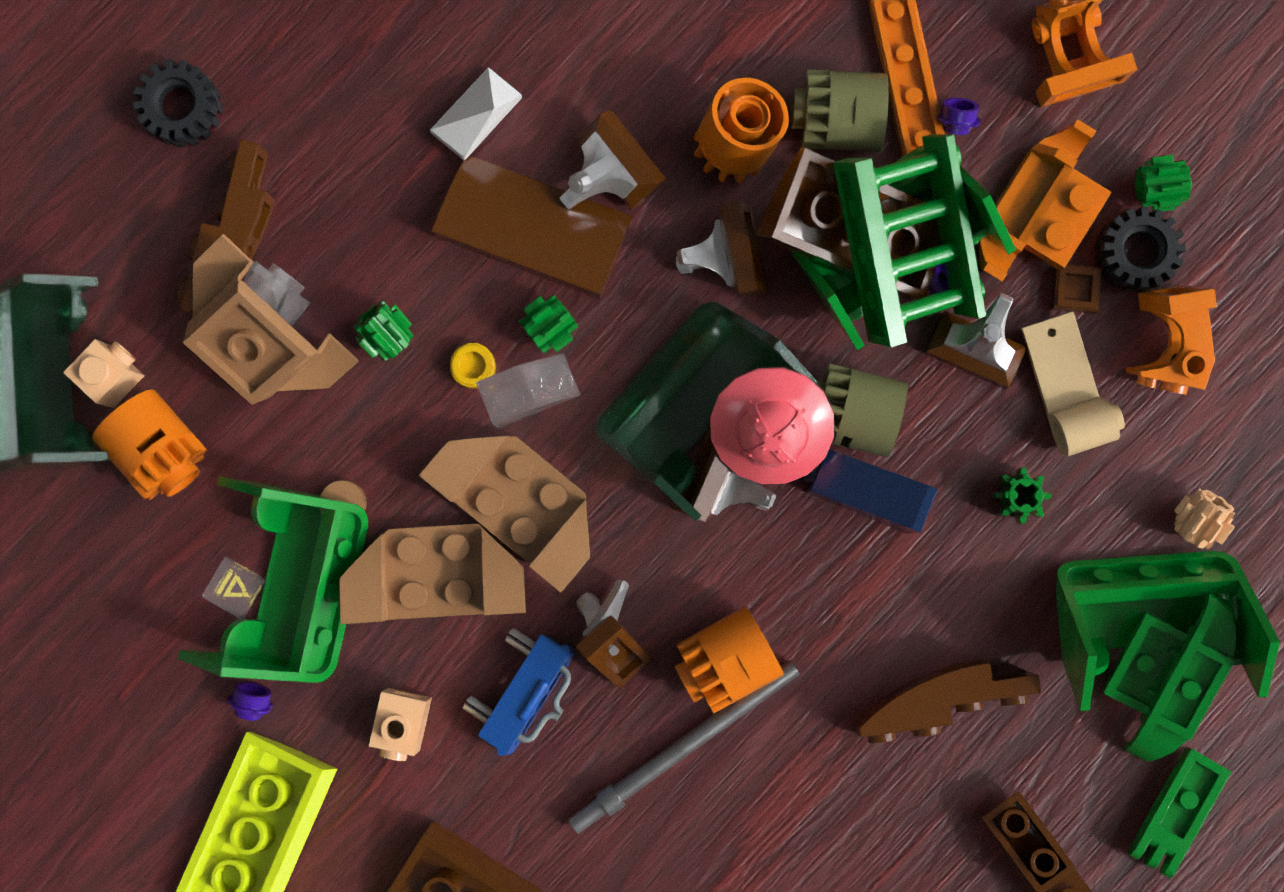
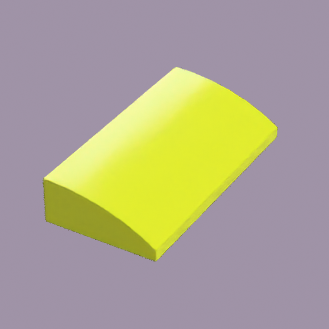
(258, 819)

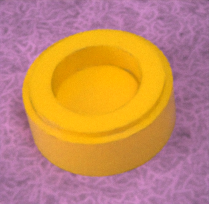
(471, 364)

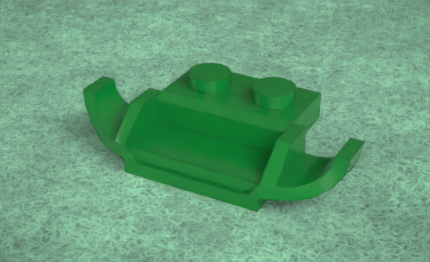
(1173, 676)

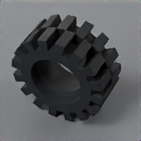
(166, 80)
(1166, 249)

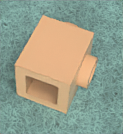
(104, 372)
(399, 724)

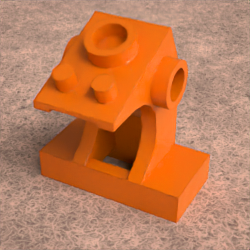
(1083, 74)
(1189, 334)

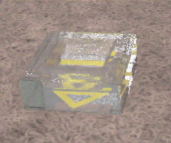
(233, 587)

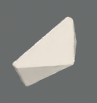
(476, 113)

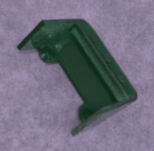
(34, 392)
(675, 393)

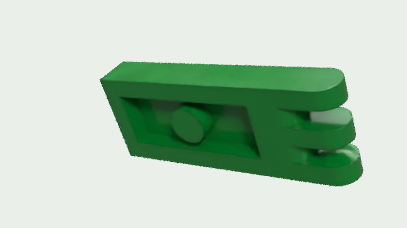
(1179, 811)

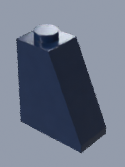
(872, 492)

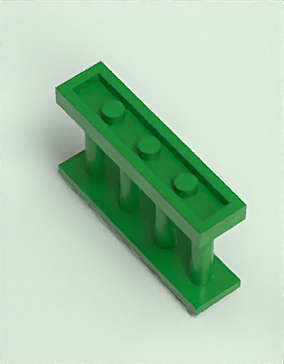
(868, 243)

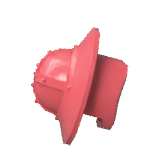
(772, 425)

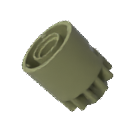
(841, 110)
(865, 408)

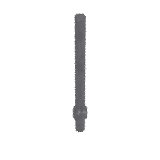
(612, 798)

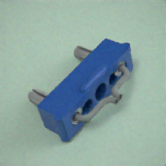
(525, 693)

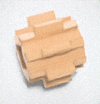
(1204, 519)

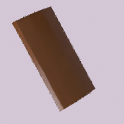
(810, 221)
(530, 227)
(452, 865)

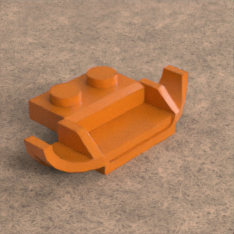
(1046, 203)

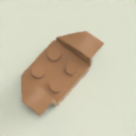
(248, 339)
(518, 501)
(432, 575)

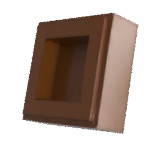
(1076, 289)

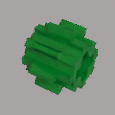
(1163, 183)
(548, 323)
(383, 331)
(1033, 496)

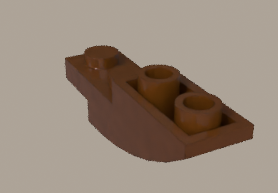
(241, 213)
(926, 701)
(1032, 848)

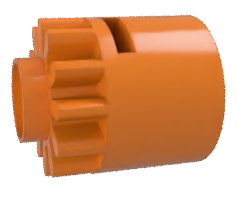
(741, 128)
(150, 445)
(727, 661)

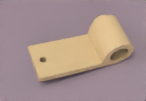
(1068, 388)

